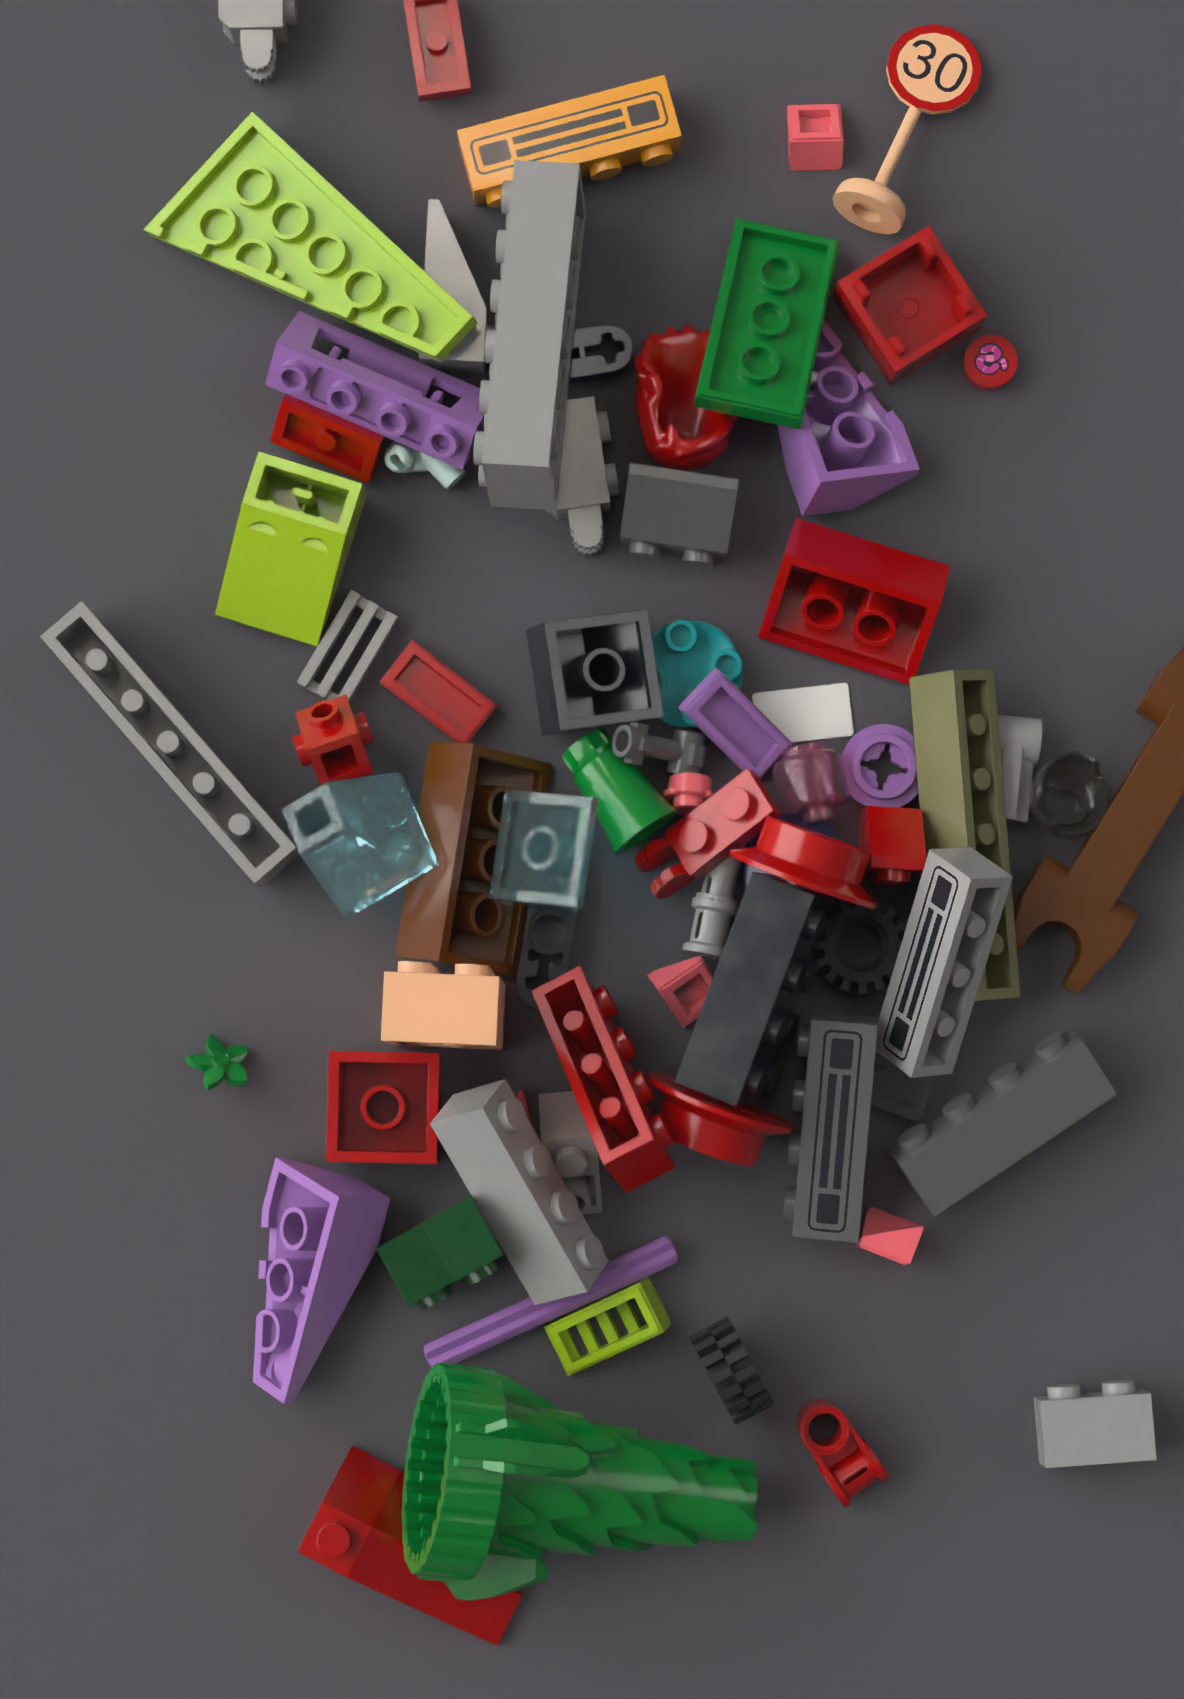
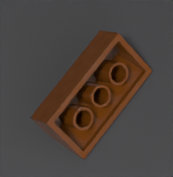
(449, 908)

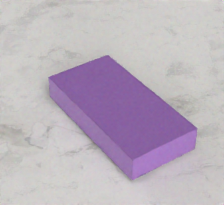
(734, 724)

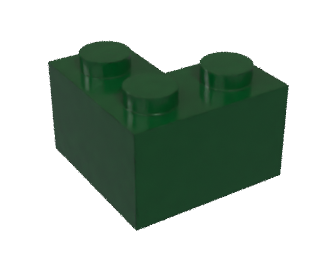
(442, 1252)

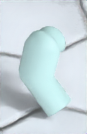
(404, 459)

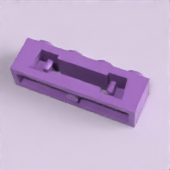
(377, 389)

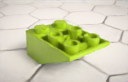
(289, 548)

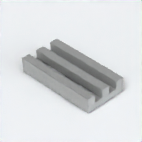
(370, 611)

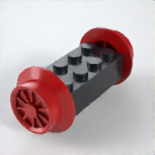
(757, 990)

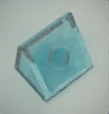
(544, 849)

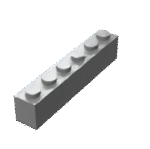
(170, 744)

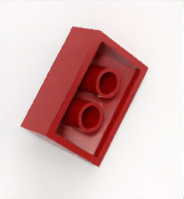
(854, 601)

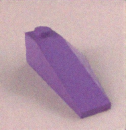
(846, 439)
(318, 1250)

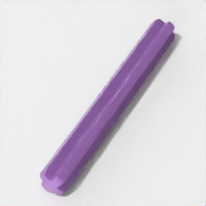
(526, 1316)

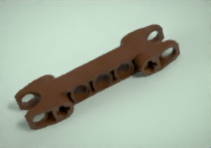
(1087, 892)

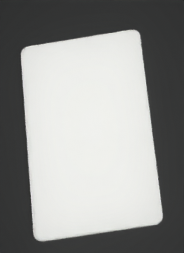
(808, 711)

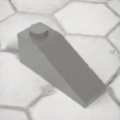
(450, 270)

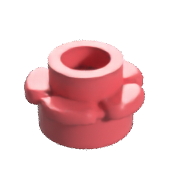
(688, 791)

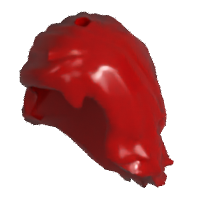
(665, 395)

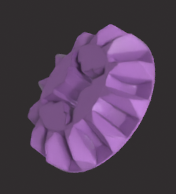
(867, 747)

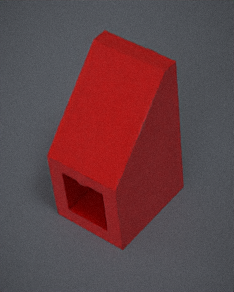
(895, 842)

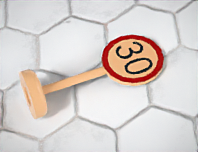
(931, 73)

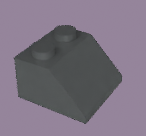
(678, 514)

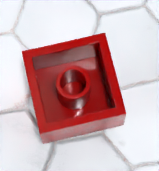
(383, 1107)

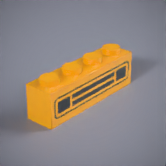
(592, 130)

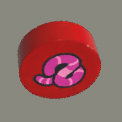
(990, 362)

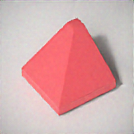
(683, 987)

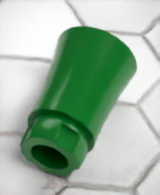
(626, 800)

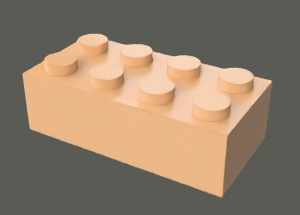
(443, 1008)

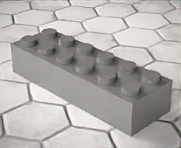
(532, 335)

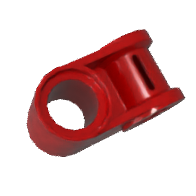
(844, 1457)

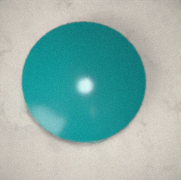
(683, 659)

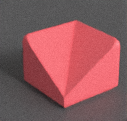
(889, 1235)

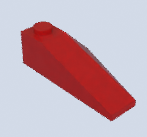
(361, 1539)

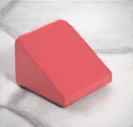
(815, 137)

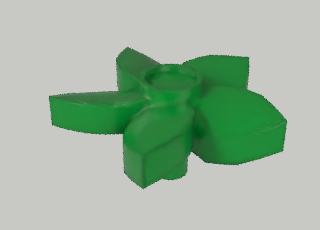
(220, 1064)

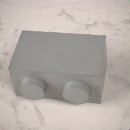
(1094, 1425)

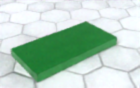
(767, 324)

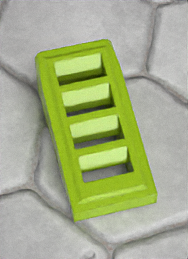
(650, 1306)

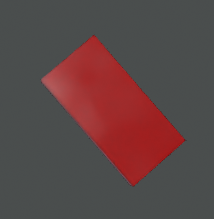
(438, 694)

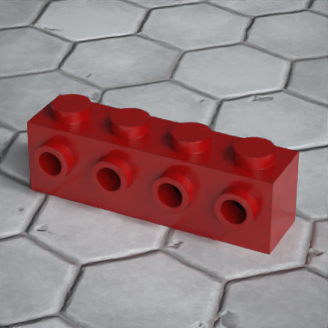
(603, 1079)

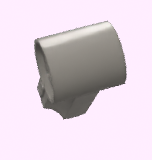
(1019, 754)

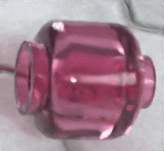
(810, 781)

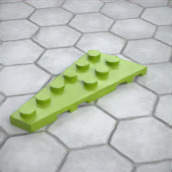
(289, 229)

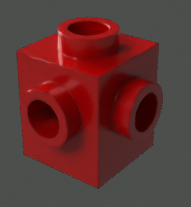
(333, 740)

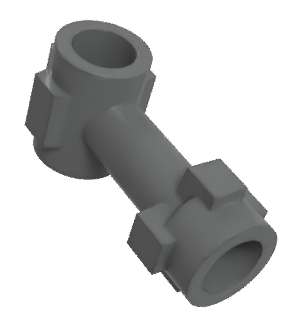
(683, 752)

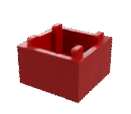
(909, 305)

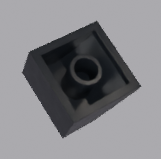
(594, 672)

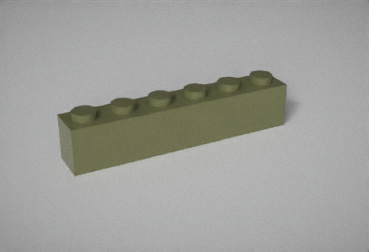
(965, 791)

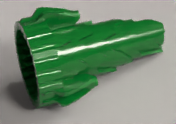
(512, 1476)

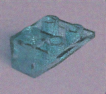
(360, 838)

